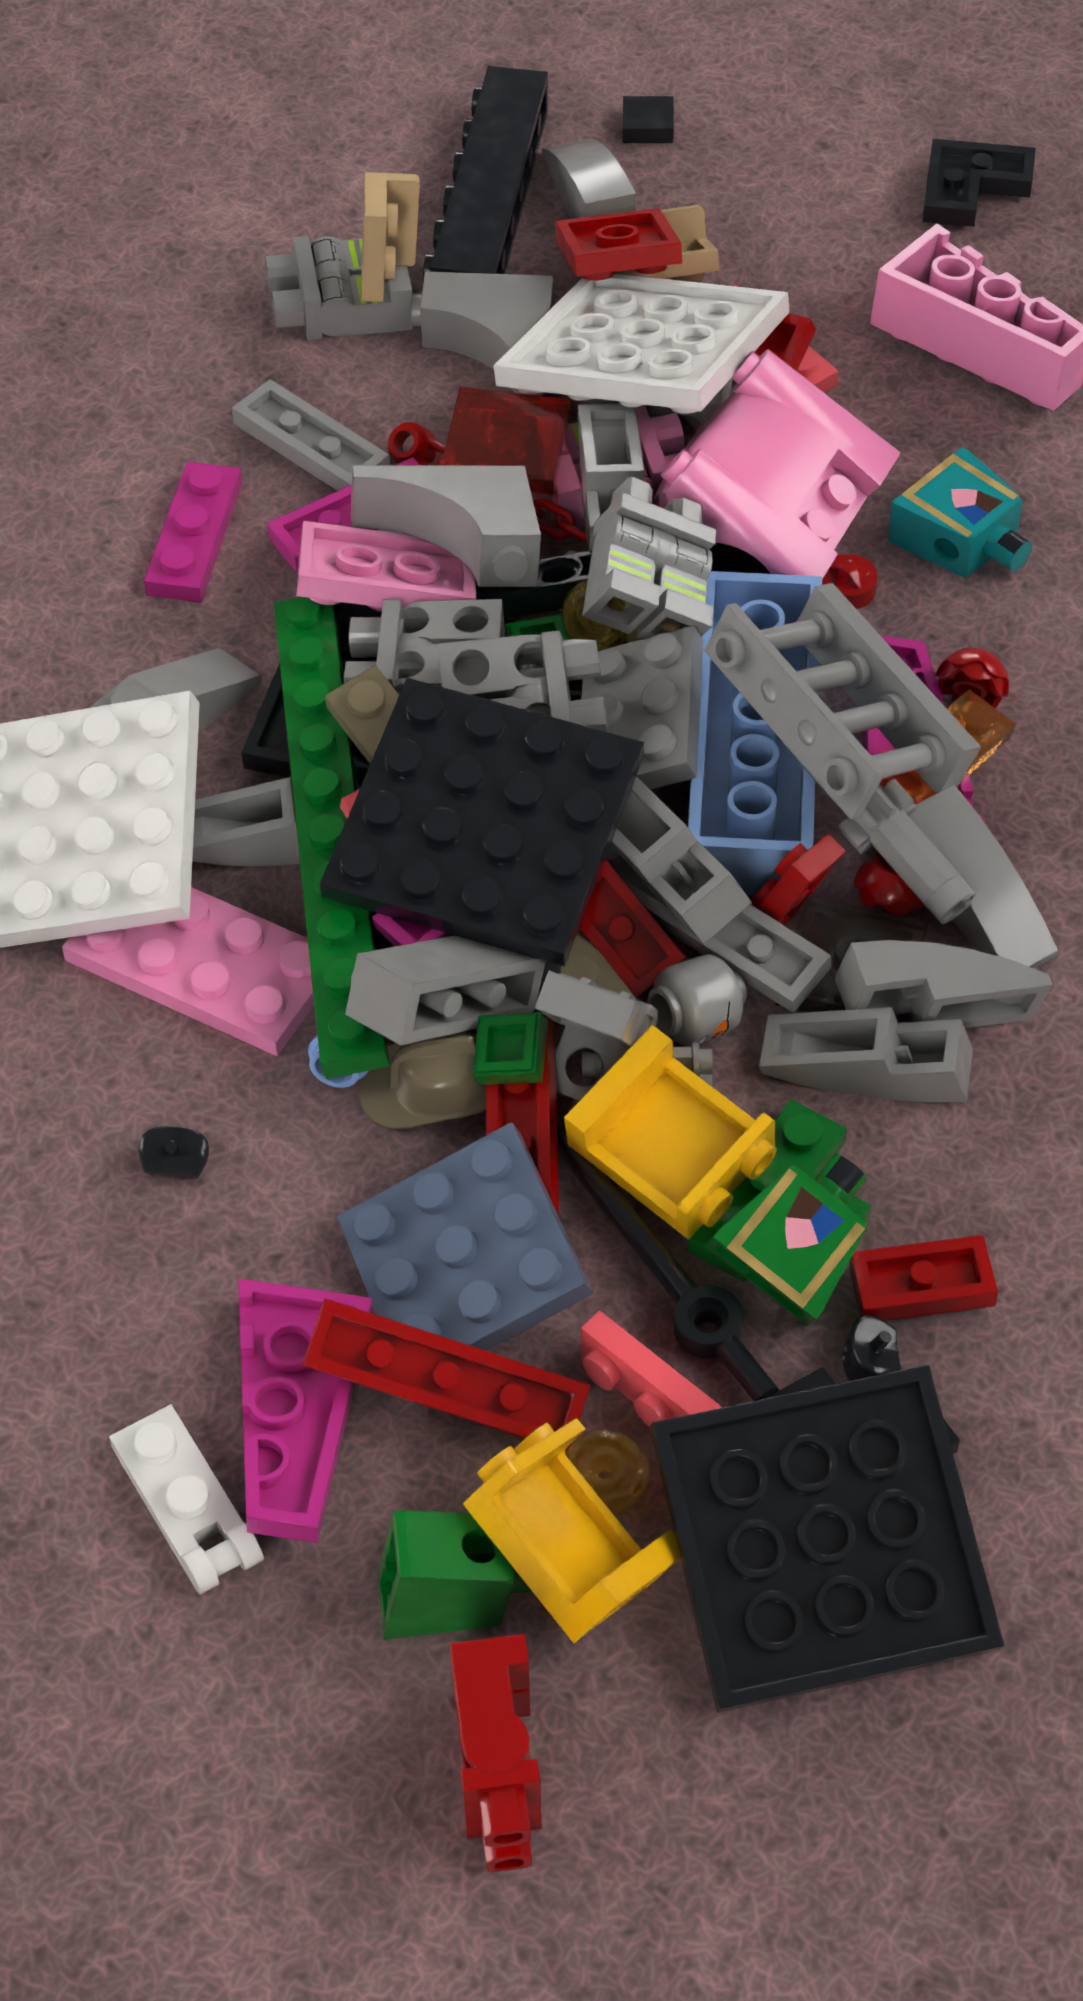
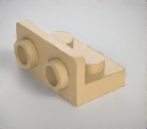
(388, 229)

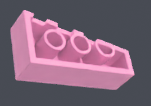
(979, 320)

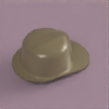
(424, 1083)

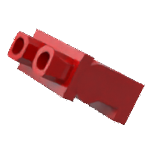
(497, 1775)

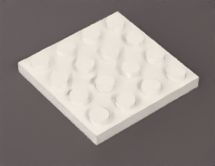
(642, 341)
(97, 818)

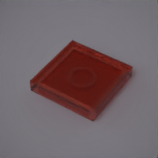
(509, 431)

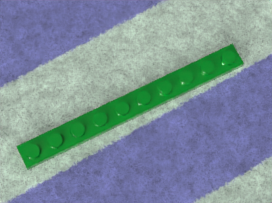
(320, 777)

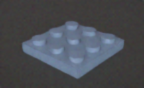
(467, 1246)

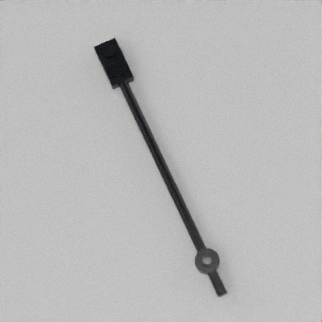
(693, 1302)

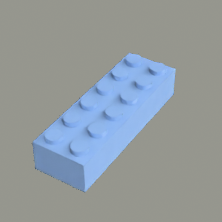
(749, 788)

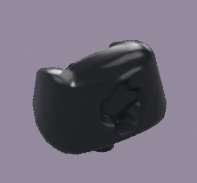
(173, 1151)
(870, 1349)

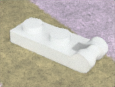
(184, 1497)

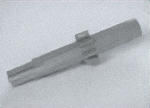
(908, 851)

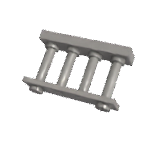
(871, 675)

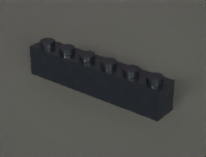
(491, 173)

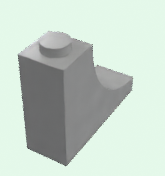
(480, 312)
(469, 510)

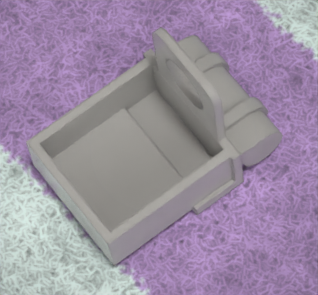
(592, 1020)

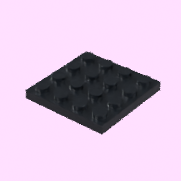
(483, 821)
(824, 1538)

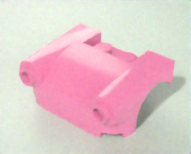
(779, 468)

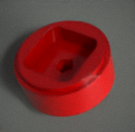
(853, 578)

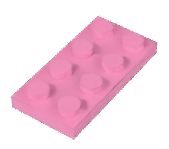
(212, 967)

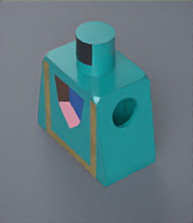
(960, 517)

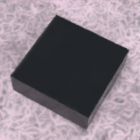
(648, 119)

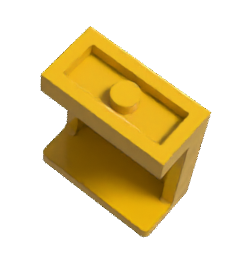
(669, 1136)
(563, 1533)

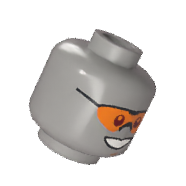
(698, 999)

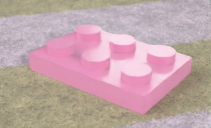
(377, 565)

